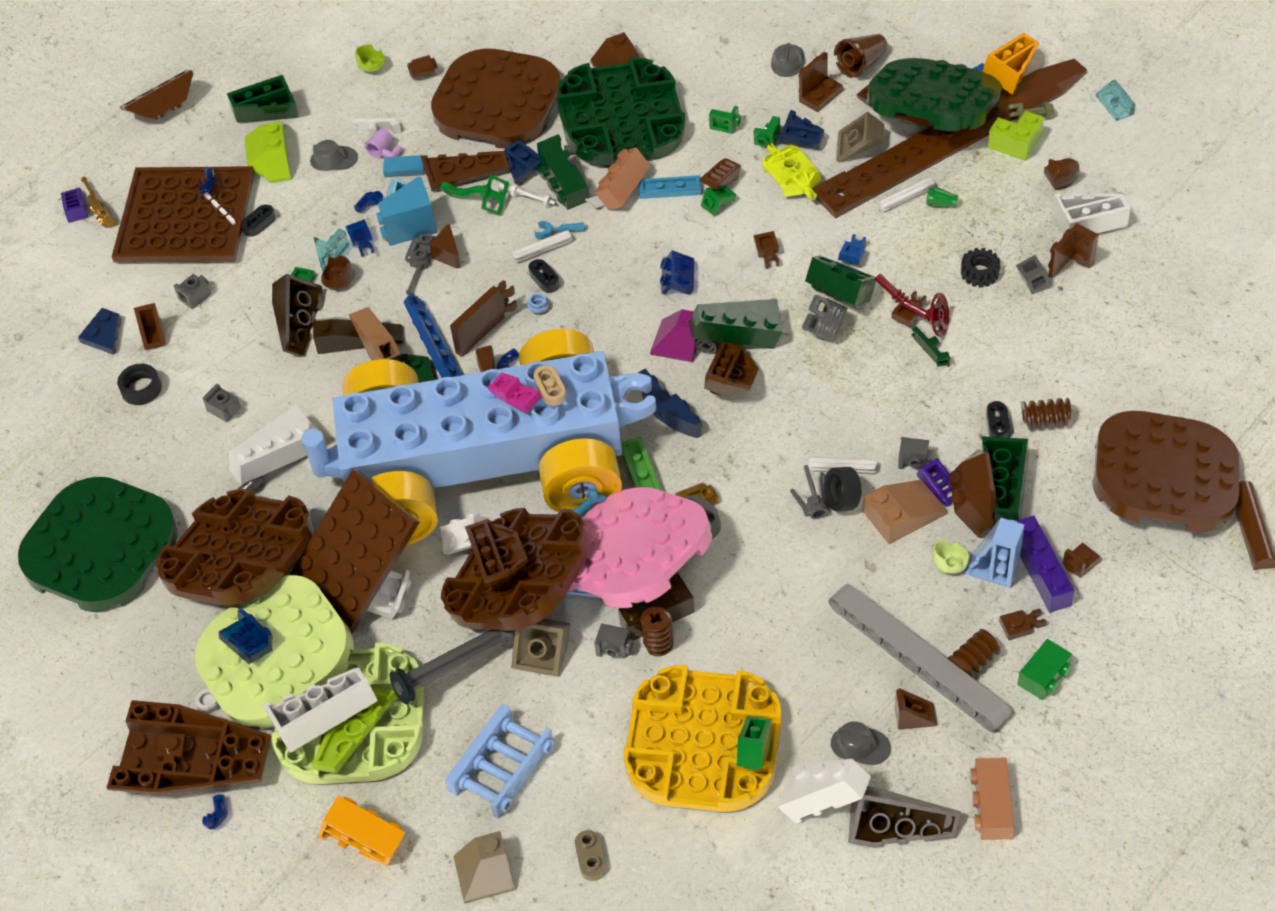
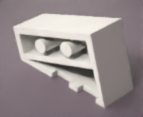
(1096, 213)
(822, 785)

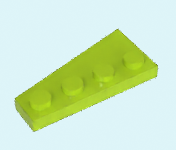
(346, 736)

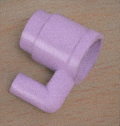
(378, 145)

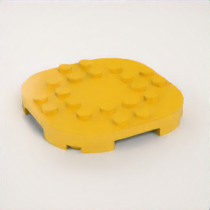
(687, 739)

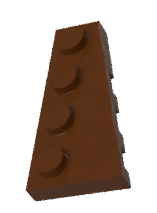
(463, 167)

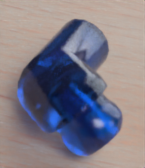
(210, 180)
(368, 199)
(507, 358)
(219, 814)

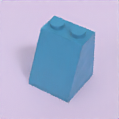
(406, 214)

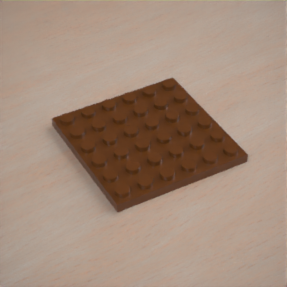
(175, 222)

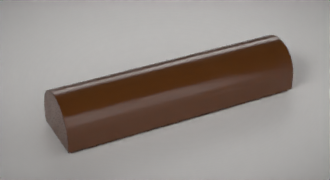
(1254, 528)

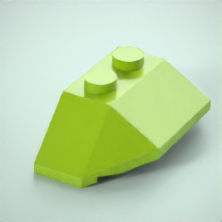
(268, 152)

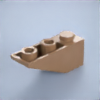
(373, 335)

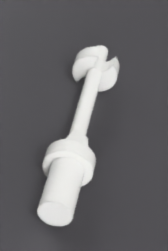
(515, 190)

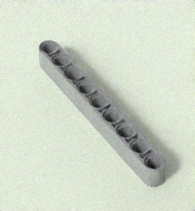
(920, 657)

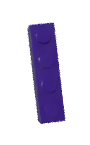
(1044, 567)

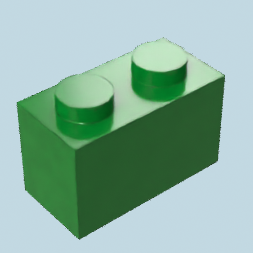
(1045, 669)
(754, 743)

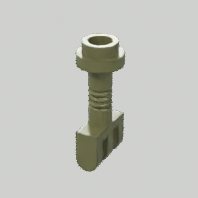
(1045, 110)

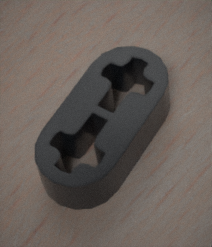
(258, 220)
(540, 278)
(993, 421)

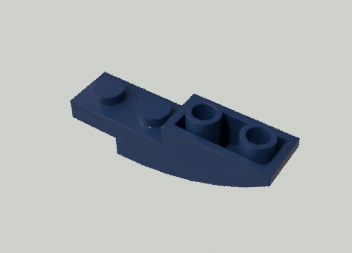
(673, 410)

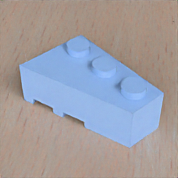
(998, 554)

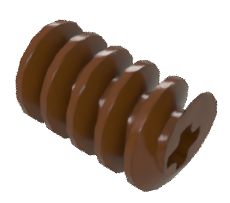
(1046, 412)
(657, 631)
(975, 652)

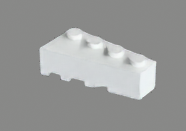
(270, 447)
(320, 708)

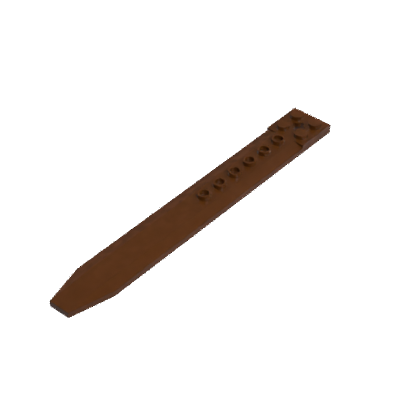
(935, 145)

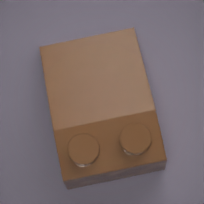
(902, 509)

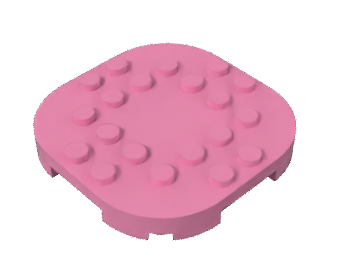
(640, 544)

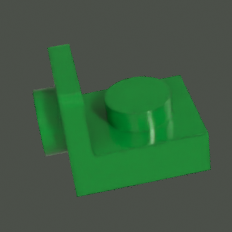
(724, 121)
(769, 134)
(715, 198)

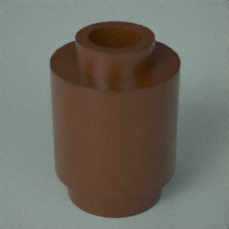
(422, 67)

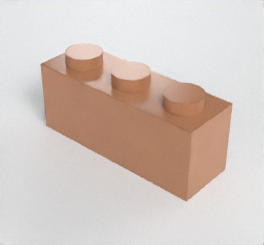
(622, 178)
(992, 799)

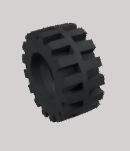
(977, 276)

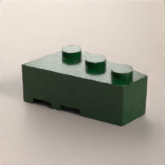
(263, 101)
(840, 280)

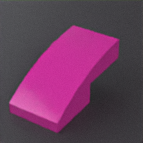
(513, 393)

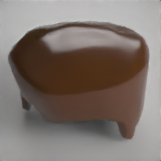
(1062, 172)
(337, 273)

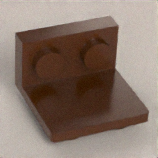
(815, 86)
(1076, 244)

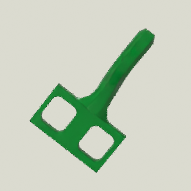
(483, 190)

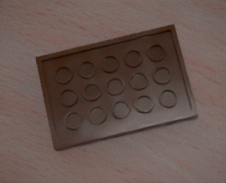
(356, 546)

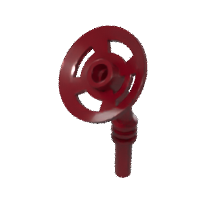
(937, 313)

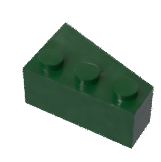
(560, 173)

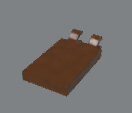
(482, 317)

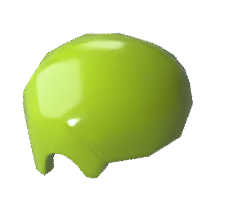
(369, 59)

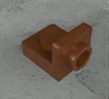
(1080, 560)

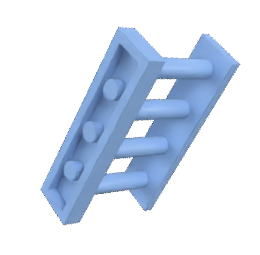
(488, 741)

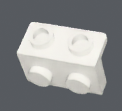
(455, 535)
(389, 597)

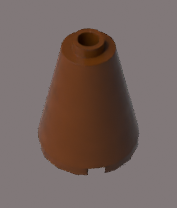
(859, 53)

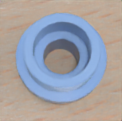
(538, 303)

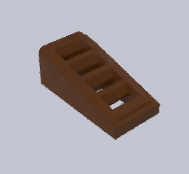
(721, 174)
(485, 358)

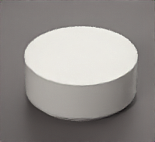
(206, 702)

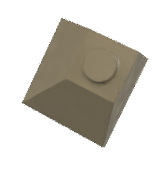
(859, 136)
(541, 647)
(483, 868)

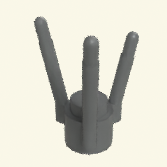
(815, 506)

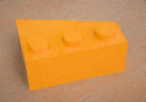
(1011, 61)
(362, 830)

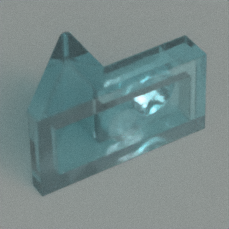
(333, 247)

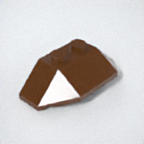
(162, 97)
(730, 371)
(974, 492)
(496, 551)

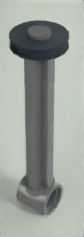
(406, 683)

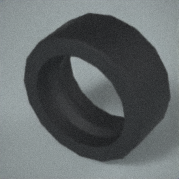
(144, 395)
(852, 490)

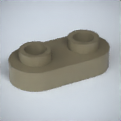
(590, 853)

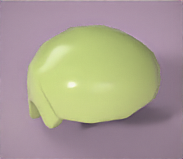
(950, 557)

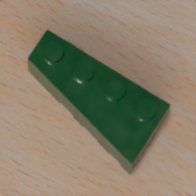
(1009, 472)

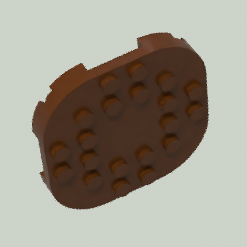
(496, 96)
(1166, 469)
(236, 548)
(555, 553)

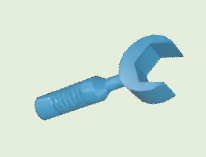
(549, 230)

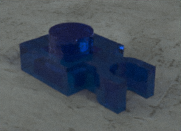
(360, 235)

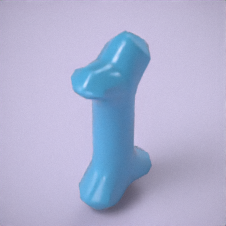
(594, 497)

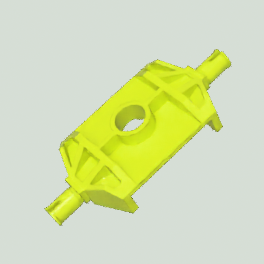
(796, 179)

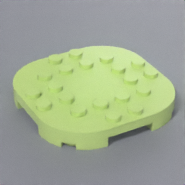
(307, 650)
(388, 745)

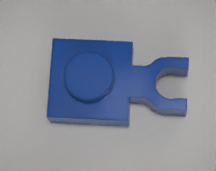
(853, 251)

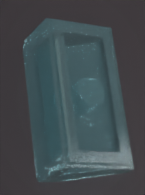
(1116, 100)

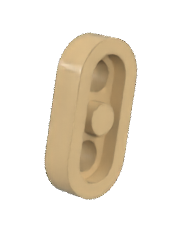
(552, 389)

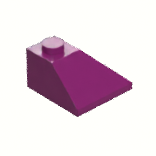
(674, 337)

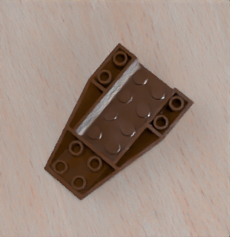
(214, 756)

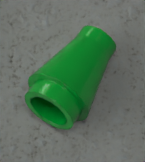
(941, 198)

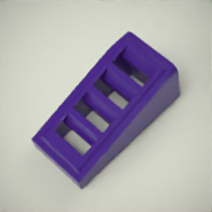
(74, 205)
(937, 467)

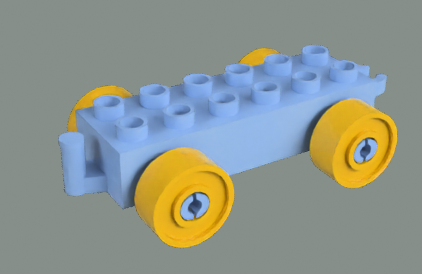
(459, 432)

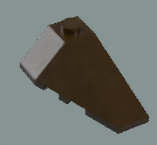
(295, 309)

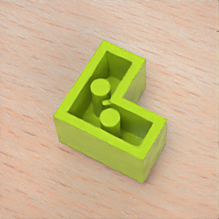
(1016, 139)

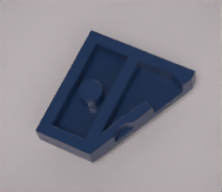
(801, 132)
(521, 160)
(102, 331)

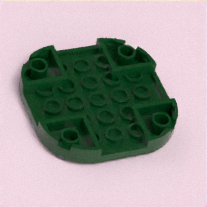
(934, 91)
(620, 110)
(97, 543)

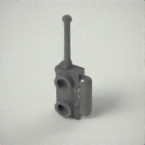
(419, 257)

